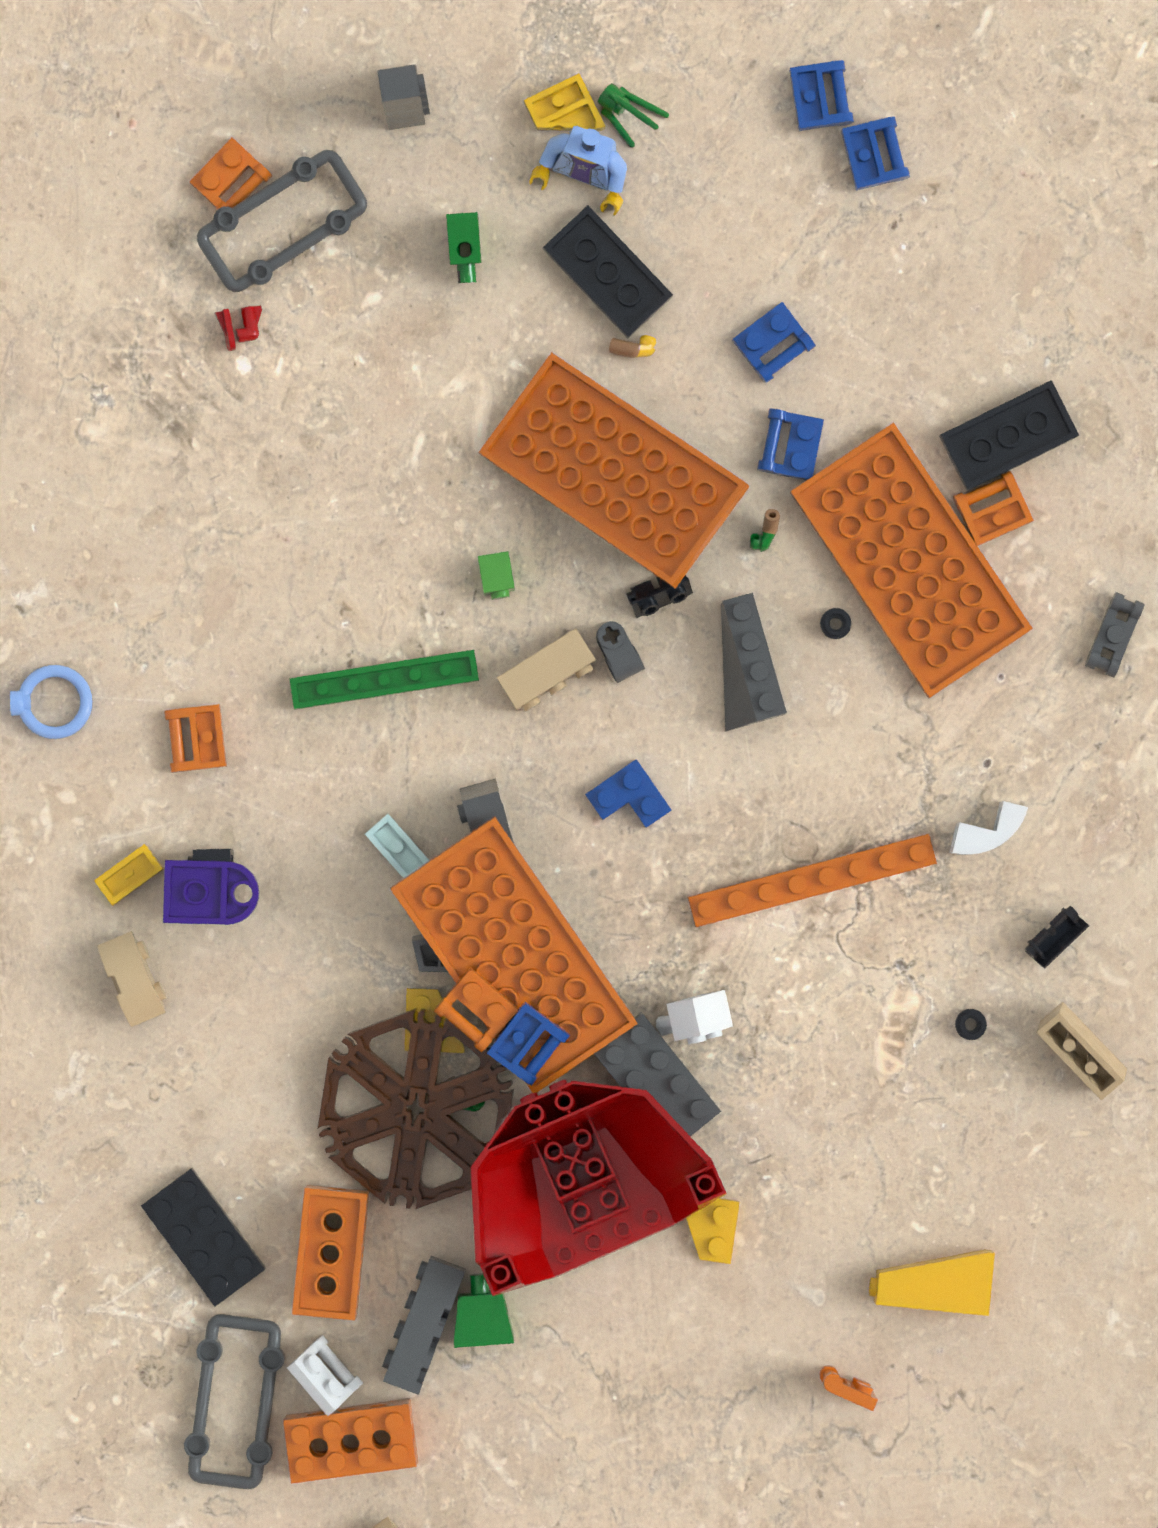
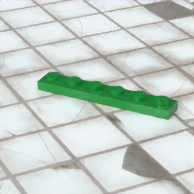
(384, 679)

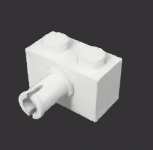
(696, 1017)

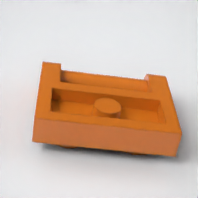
(224, 171)
(997, 518)
(205, 735)
(483, 1001)
(856, 1391)

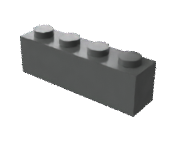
(748, 670)

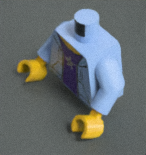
(586, 158)

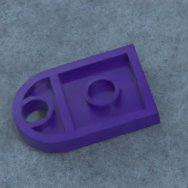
(205, 892)

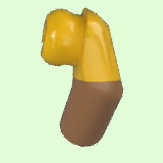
(631, 349)

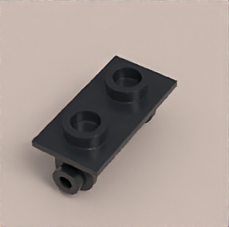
(647, 600)
(1052, 942)

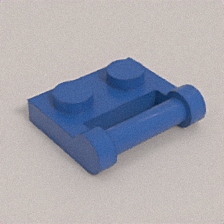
(811, 97)
(865, 156)
(767, 334)
(800, 448)
(520, 1036)

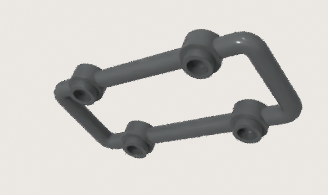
(302, 170)
(270, 1360)

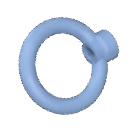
(21, 702)

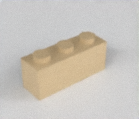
(547, 671)
(1082, 1050)

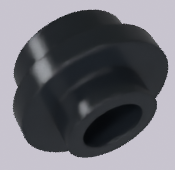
(845, 620)
(978, 1031)

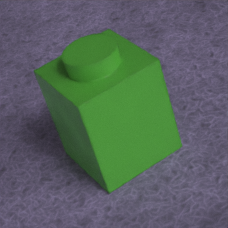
(496, 575)

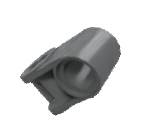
(620, 657)

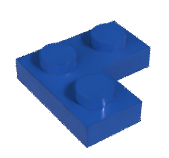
(632, 787)

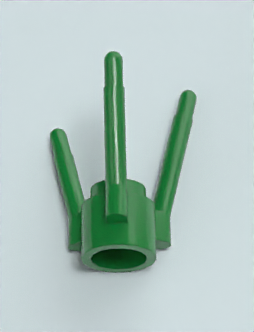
(617, 100)

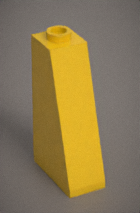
(942, 1284)

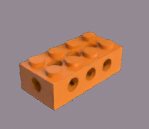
(312, 1265)
(339, 1459)

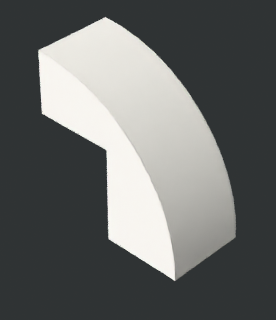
(976, 840)

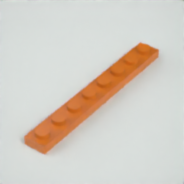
(812, 880)

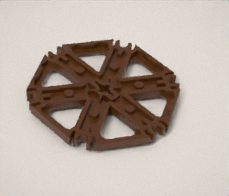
(388, 1118)

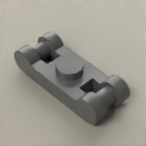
(1114, 634)

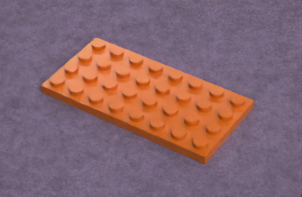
(614, 470)
(911, 560)
(492, 914)

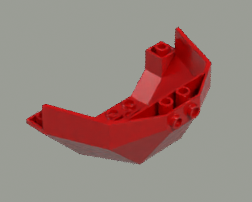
(581, 1180)

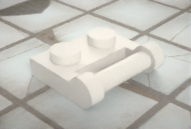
(318, 1379)

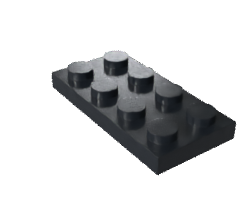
(607, 271)
(1009, 435)
(203, 1237)

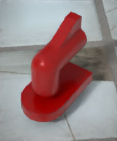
(250, 320)

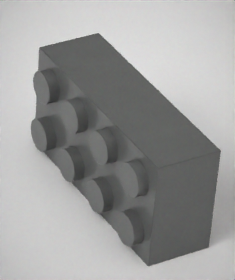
(647, 1063)

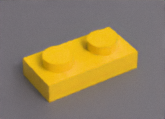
(128, 874)

